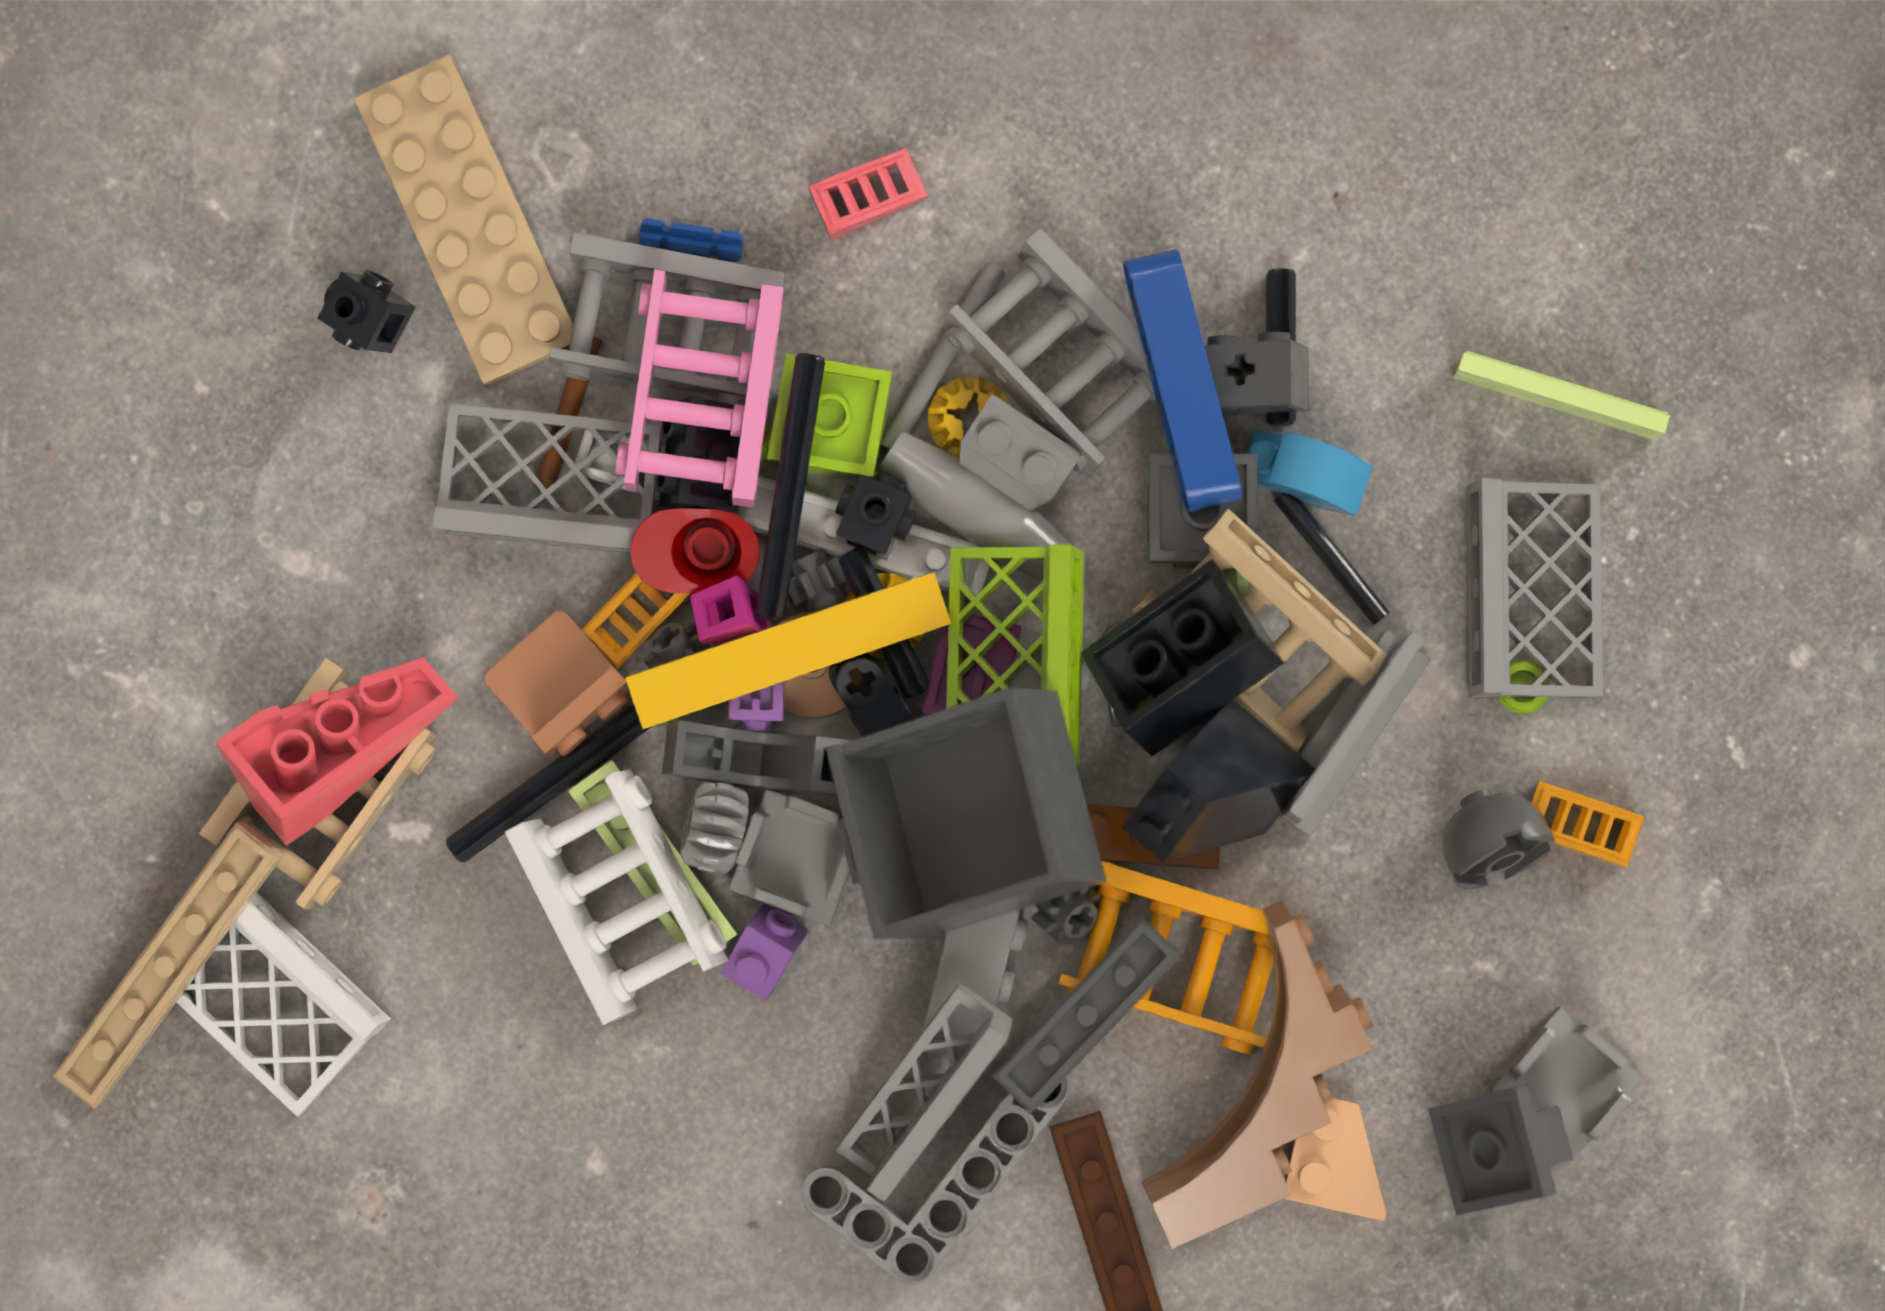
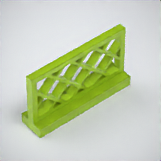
(1060, 618)

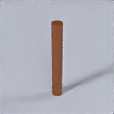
(569, 405)

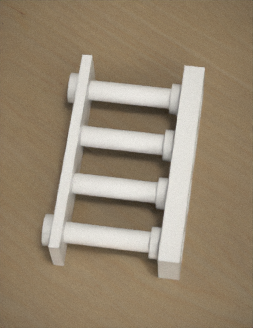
(564, 897)

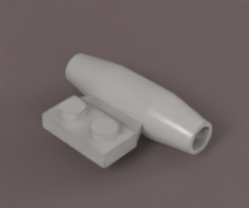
(994, 485)

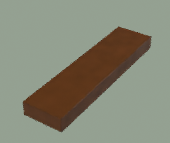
(1105, 1214)

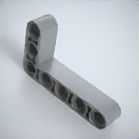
(952, 1187)

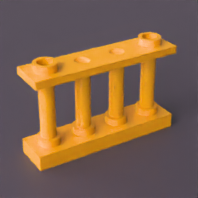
(1218, 919)

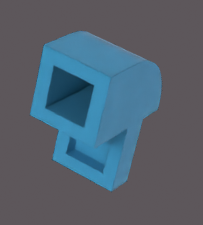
(1310, 471)

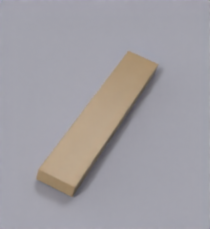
(168, 964)

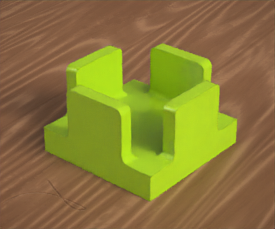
(847, 421)

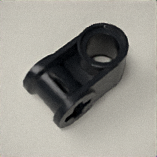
(872, 703)

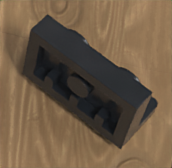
(701, 444)

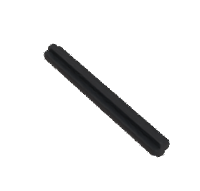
(790, 486)
(545, 785)

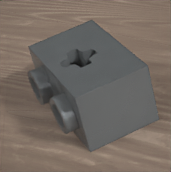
(1278, 380)

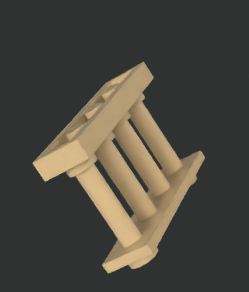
(1309, 619)
(322, 883)

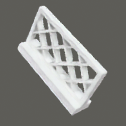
(307, 970)

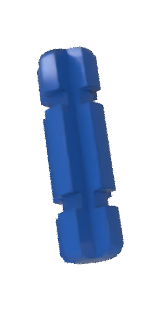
(692, 239)

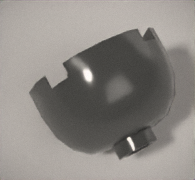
(1494, 836)

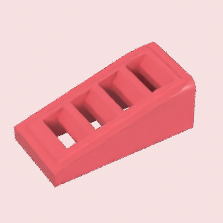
(857, 218)

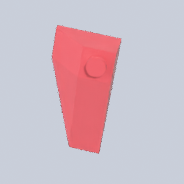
(319, 752)

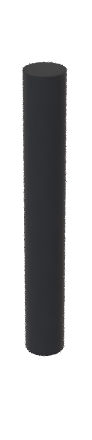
(1332, 557)

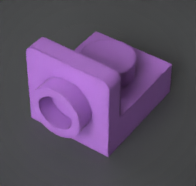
(759, 708)

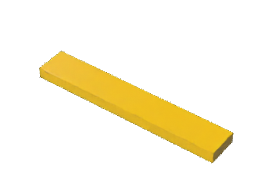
(788, 650)

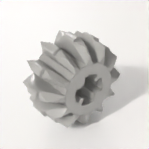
(714, 826)

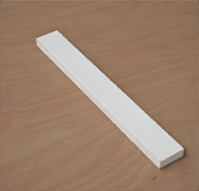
(918, 555)

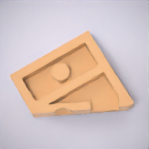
(1336, 1166)

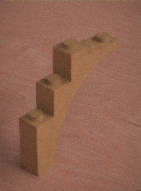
(1243, 1158)

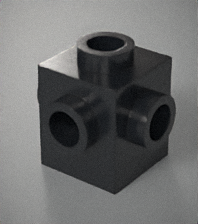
(365, 311)
(874, 534)

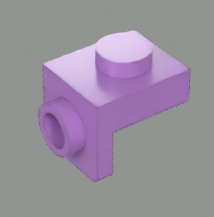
(764, 950)

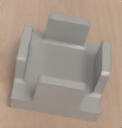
(793, 858)
(1578, 1073)

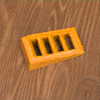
(607, 643)
(1626, 840)

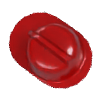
(693, 549)

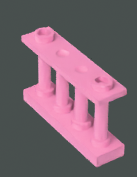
(750, 368)

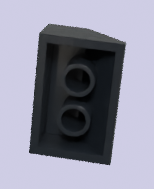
(1181, 658)

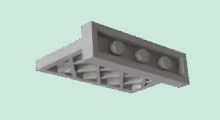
(527, 522)
(1490, 581)
(1353, 728)

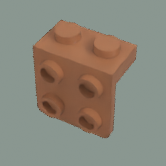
(557, 684)

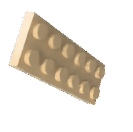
(466, 219)

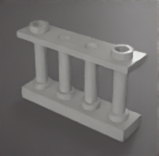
(701, 278)
(1079, 303)

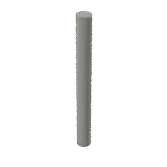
(940, 360)

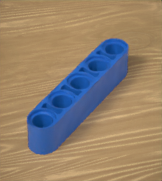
(1182, 380)

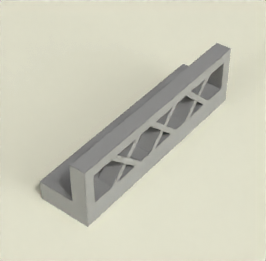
(941, 1101)

